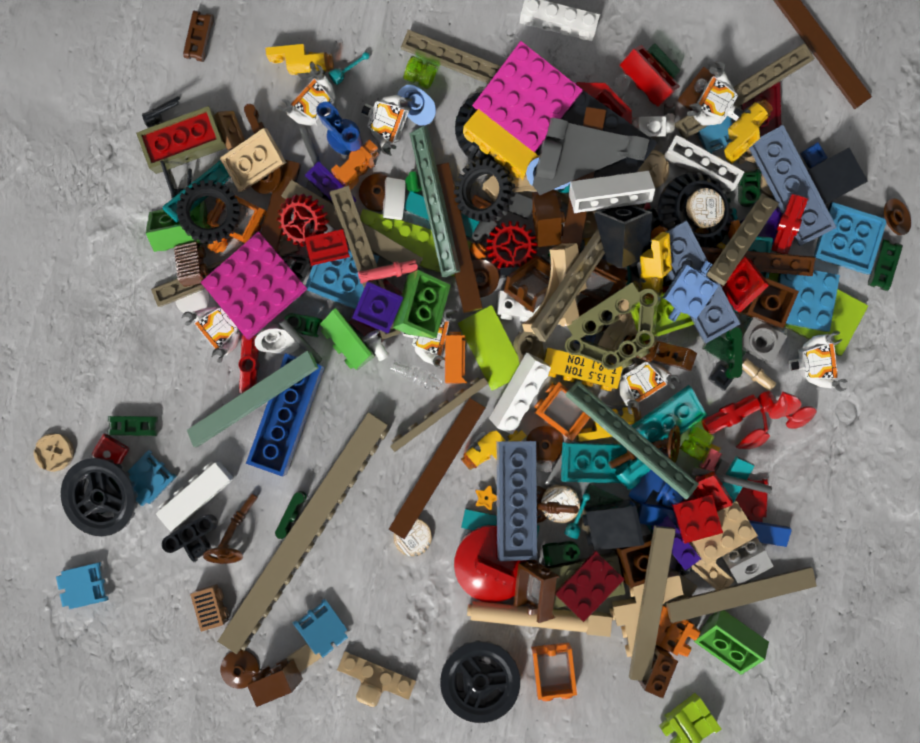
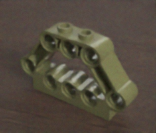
(647, 324)

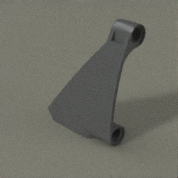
(579, 150)

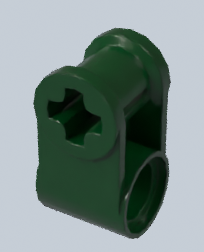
(749, 184)
(305, 324)
(558, 553)

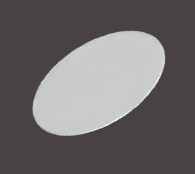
(193, 302)

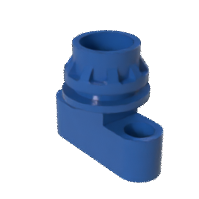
(342, 133)
(652, 482)

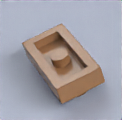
(229, 129)

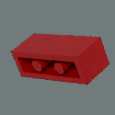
(649, 75)

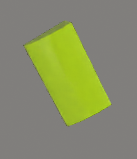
(490, 347)

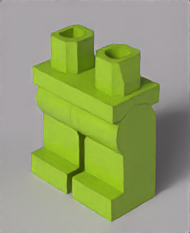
(690, 721)

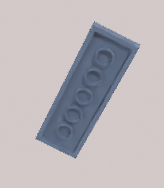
(787, 176)
(717, 314)
(516, 501)

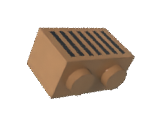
(209, 607)

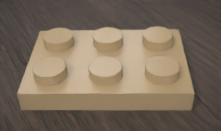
(253, 160)
(735, 533)

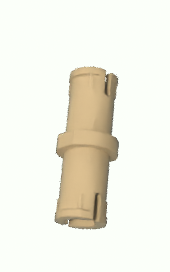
(757, 374)

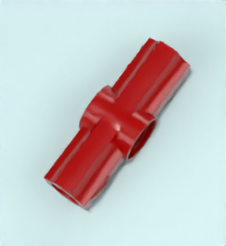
(789, 224)
(248, 378)
(731, 414)

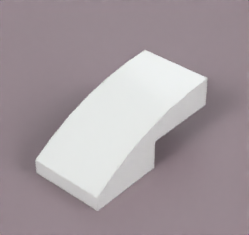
(394, 198)

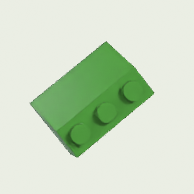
(166, 233)
(422, 305)
(346, 340)
(732, 642)

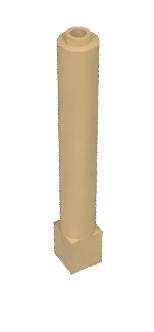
(596, 624)

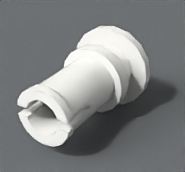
(376, 344)

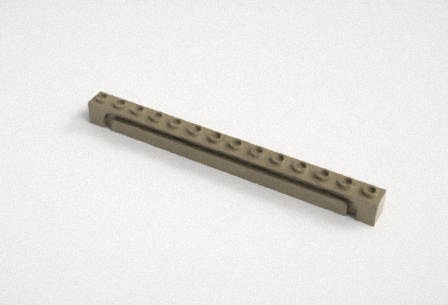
(303, 533)

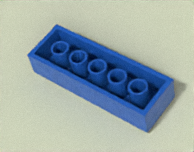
(283, 424)

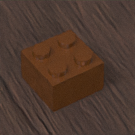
(547, 218)
(772, 304)
(634, 562)
(274, 681)

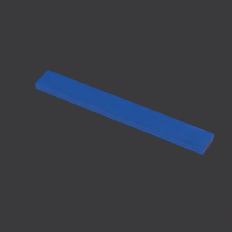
(766, 532)

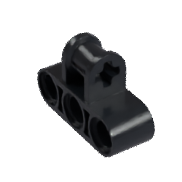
(192, 544)

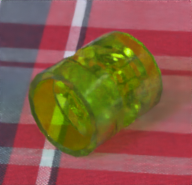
(419, 72)
(699, 436)

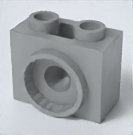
(771, 337)
(748, 560)

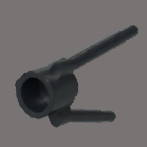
(154, 117)
(174, 192)

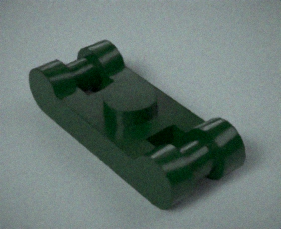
(885, 265)
(734, 353)
(132, 425)
(290, 514)

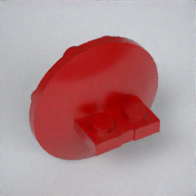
(479, 569)

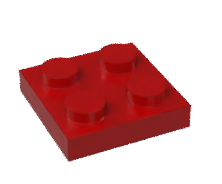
(744, 285)
(697, 518)

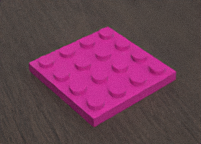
(527, 96)
(253, 285)

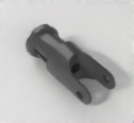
(484, 229)

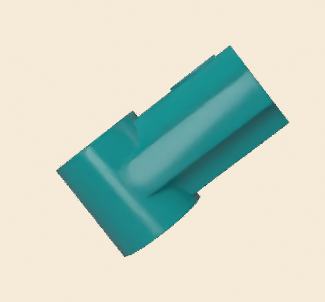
(631, 473)

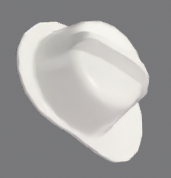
(275, 340)

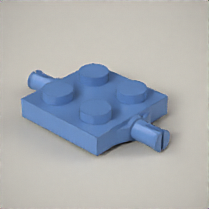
(690, 291)

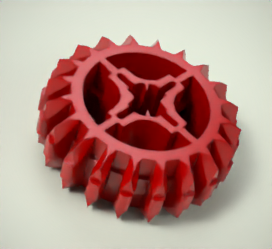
(300, 204)
(503, 247)

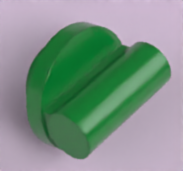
(413, 182)

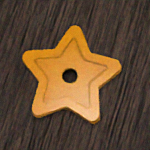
(481, 497)

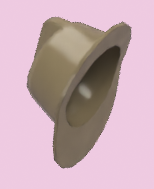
(528, 343)

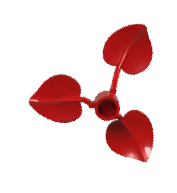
(783, 407)

